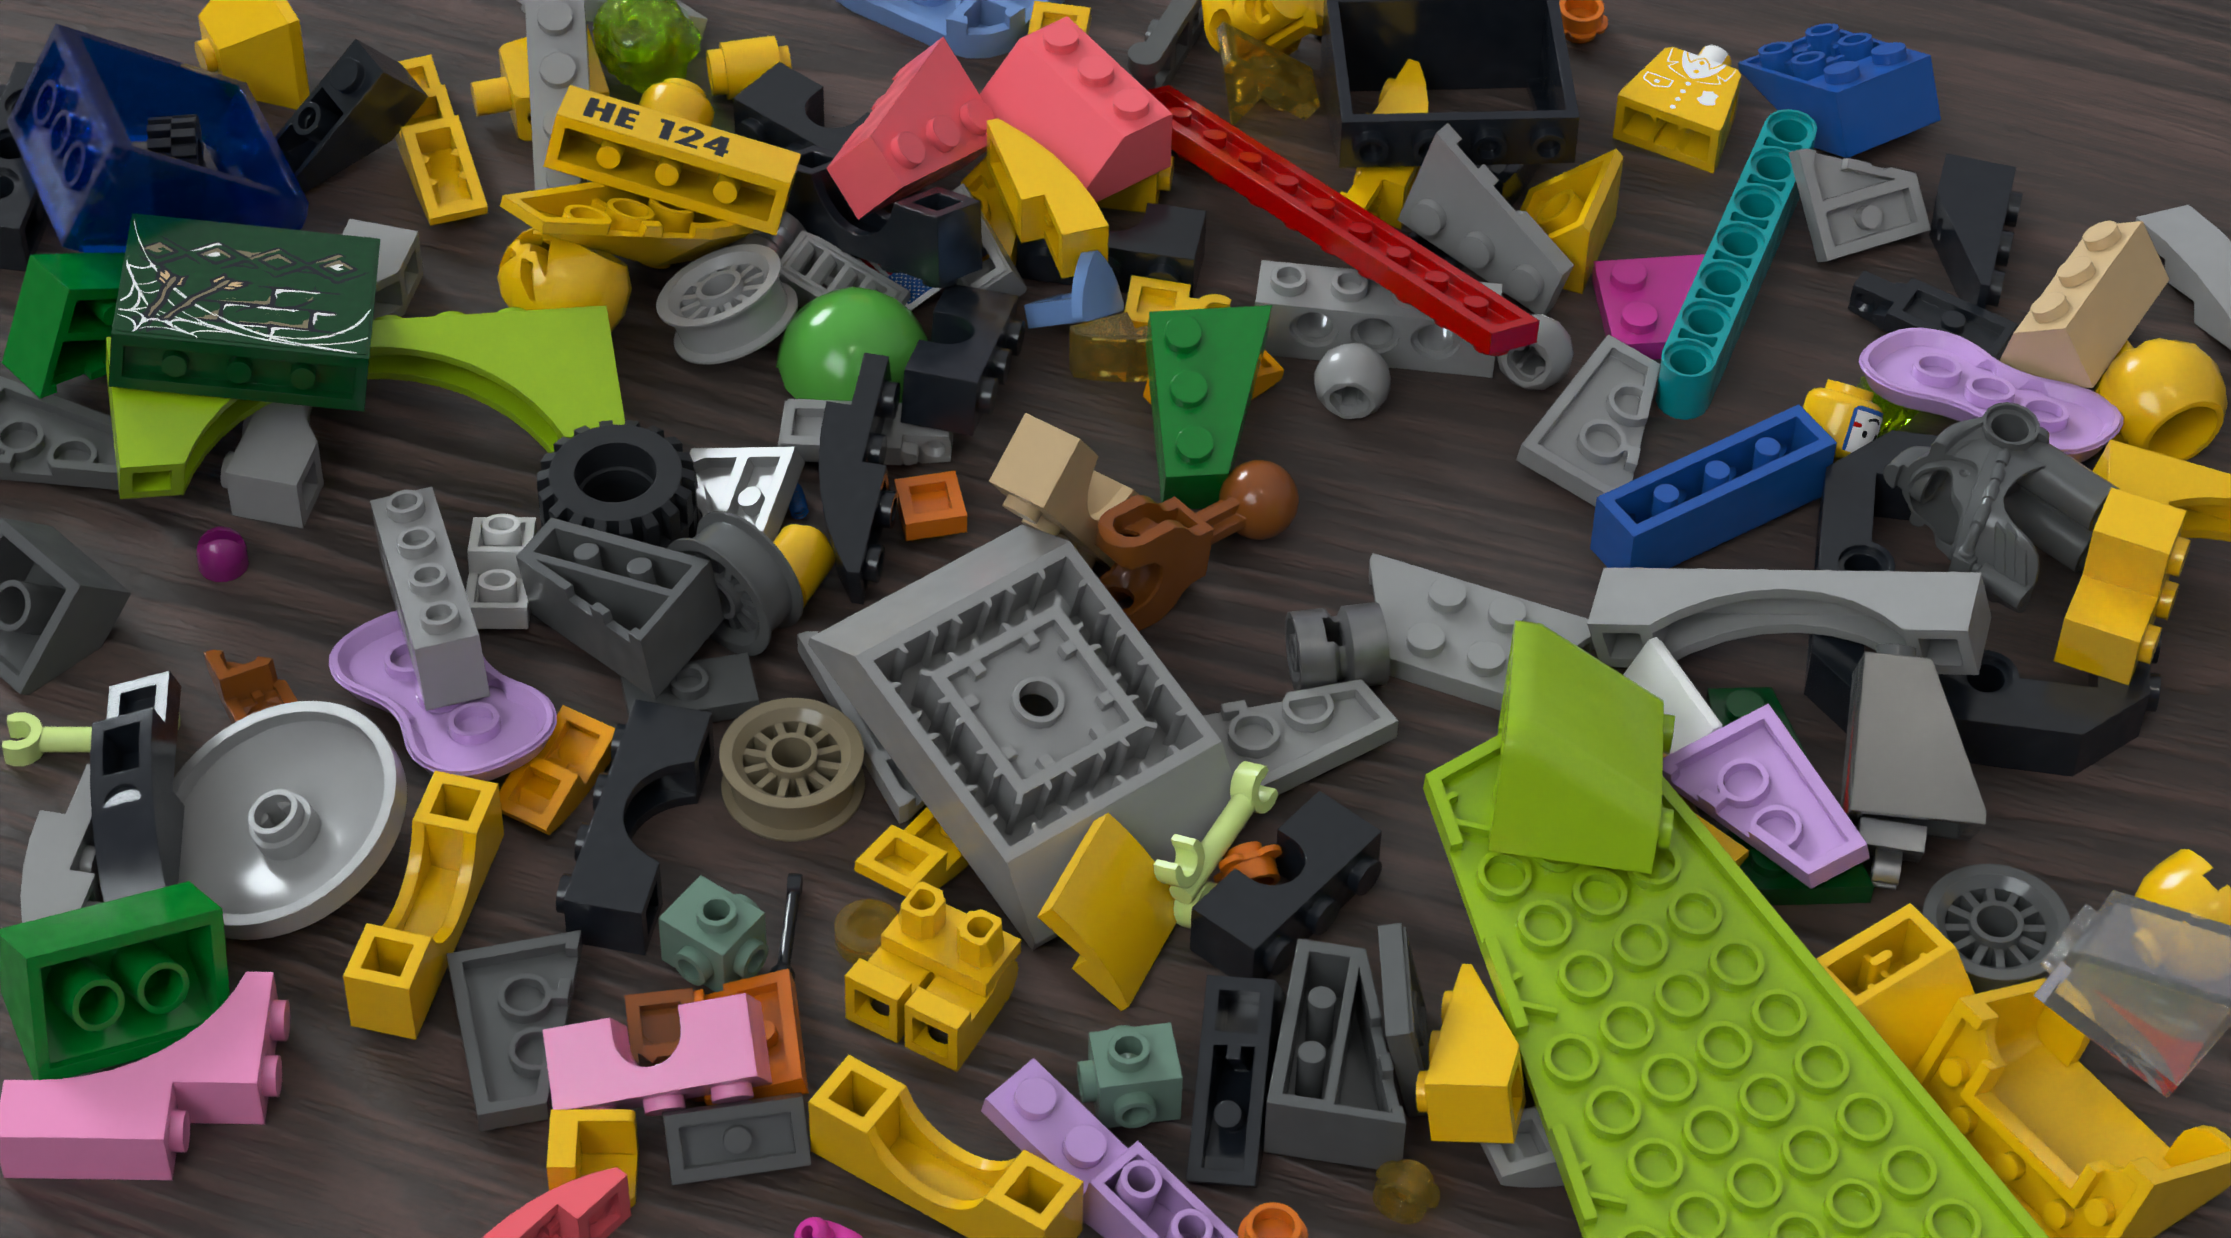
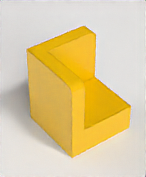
(592, 1142)

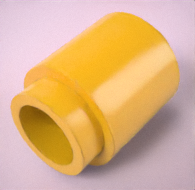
(742, 62)
(808, 555)

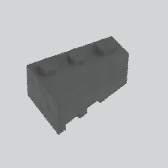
(621, 599)

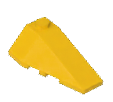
(622, 223)

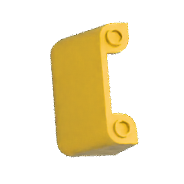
(2054, 1131)

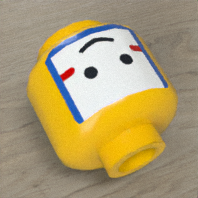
(1845, 415)

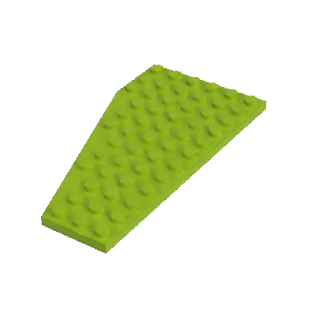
(1700, 1050)

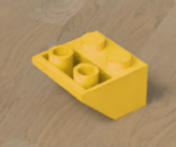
(1901, 980)

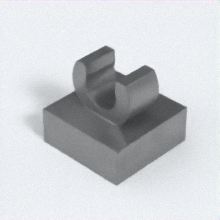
(1889, 845)

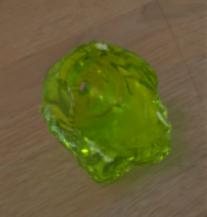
(650, 51)

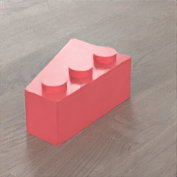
(915, 134)

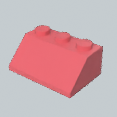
(1082, 108)

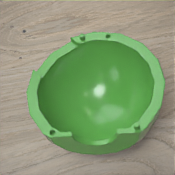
(829, 338)

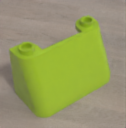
(1578, 759)

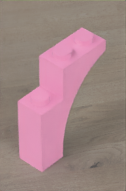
(141, 1113)

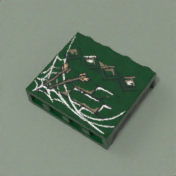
(245, 312)

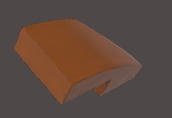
(247, 686)
(655, 1025)

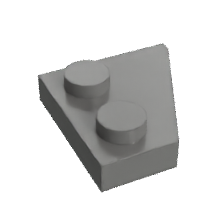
(748, 483)

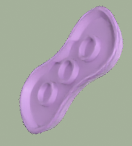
(1961, 381)
(464, 739)

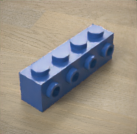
(1713, 493)

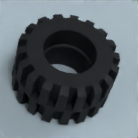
(621, 483)

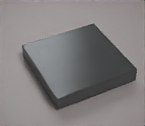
(1403, 1011)

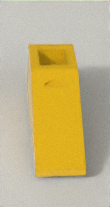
(1473, 1071)

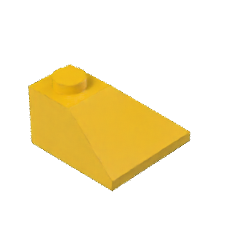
(255, 45)

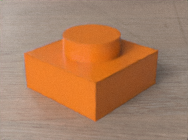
(931, 505)

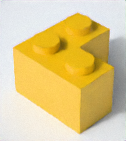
(2124, 587)

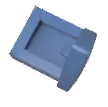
(1092, 296)

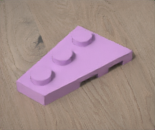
(1769, 796)

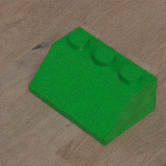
(113, 979)

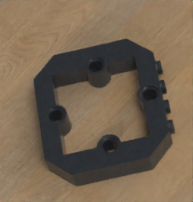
(1997, 714)

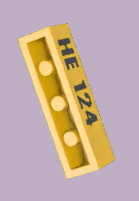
(671, 160)

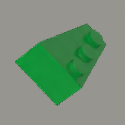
(63, 319)
(1200, 394)

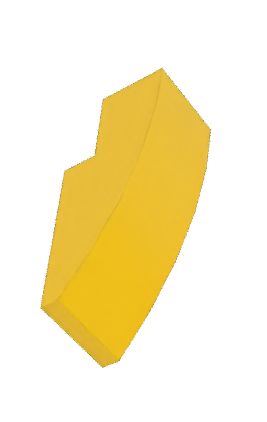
(1044, 197)

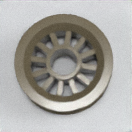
(792, 769)

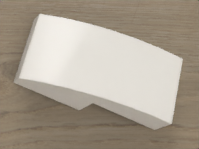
(494, 576)

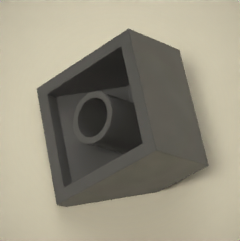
(51, 604)

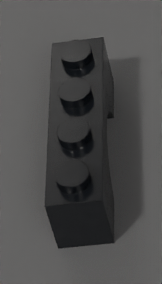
(924, 236)
(655, 767)

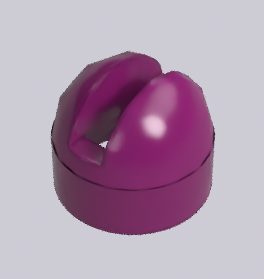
(222, 554)

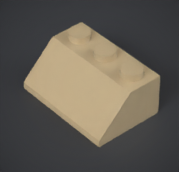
(2089, 306)

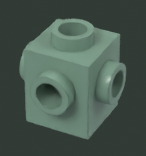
(713, 935)
(1132, 1075)

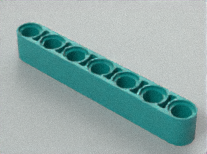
(1733, 268)

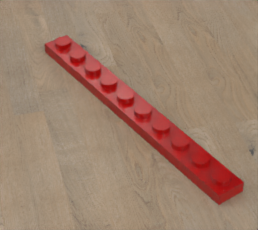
(1346, 229)

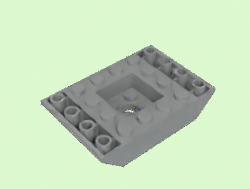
(1013, 790)

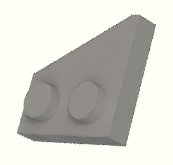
(1856, 203)

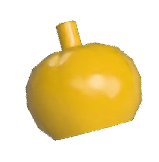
(557, 274)
(2166, 395)

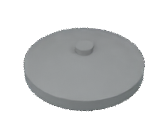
(289, 815)

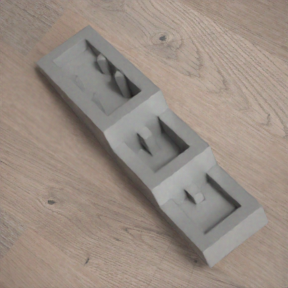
(2196, 264)

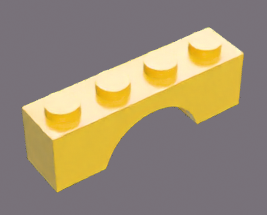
(450, 854)
(882, 1137)

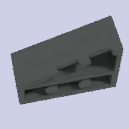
(1331, 1067)

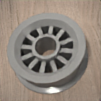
(727, 304)

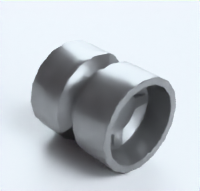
(1337, 647)

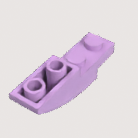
(1124, 1187)

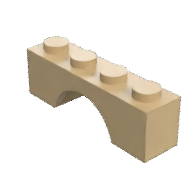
(1055, 487)

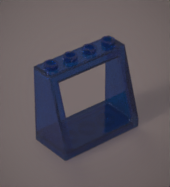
(96, 98)

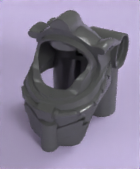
(1996, 493)

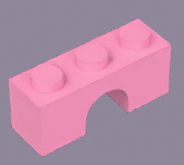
(717, 1055)

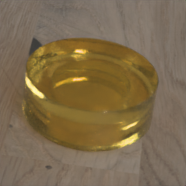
(860, 928)

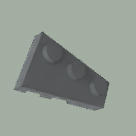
(502, 1007)

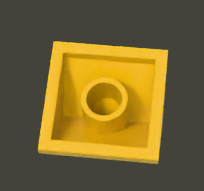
(1579, 212)

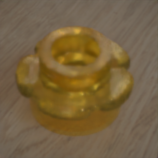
(1405, 1191)

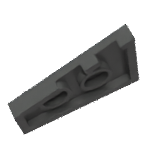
(54, 440)

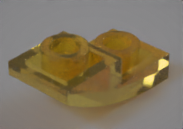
(1109, 350)

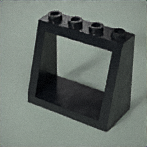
(1457, 48)

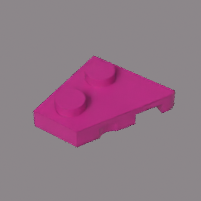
(1643, 298)

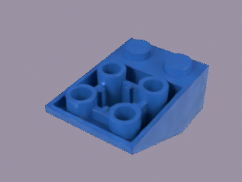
(1850, 86)

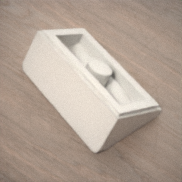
(1662, 675)

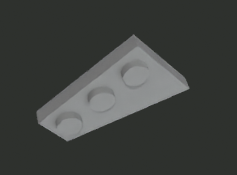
(1472, 222)
(1596, 424)

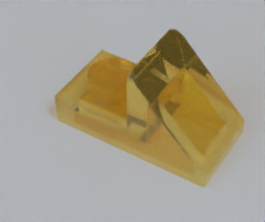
(1259, 71)

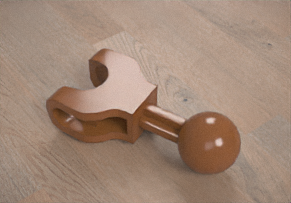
(1170, 545)

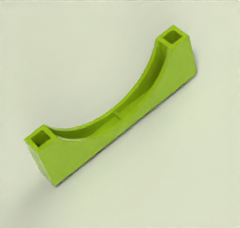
(533, 366)

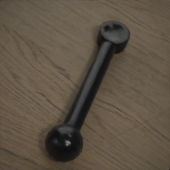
(794, 894)

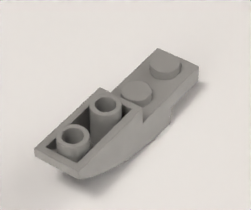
(61, 860)

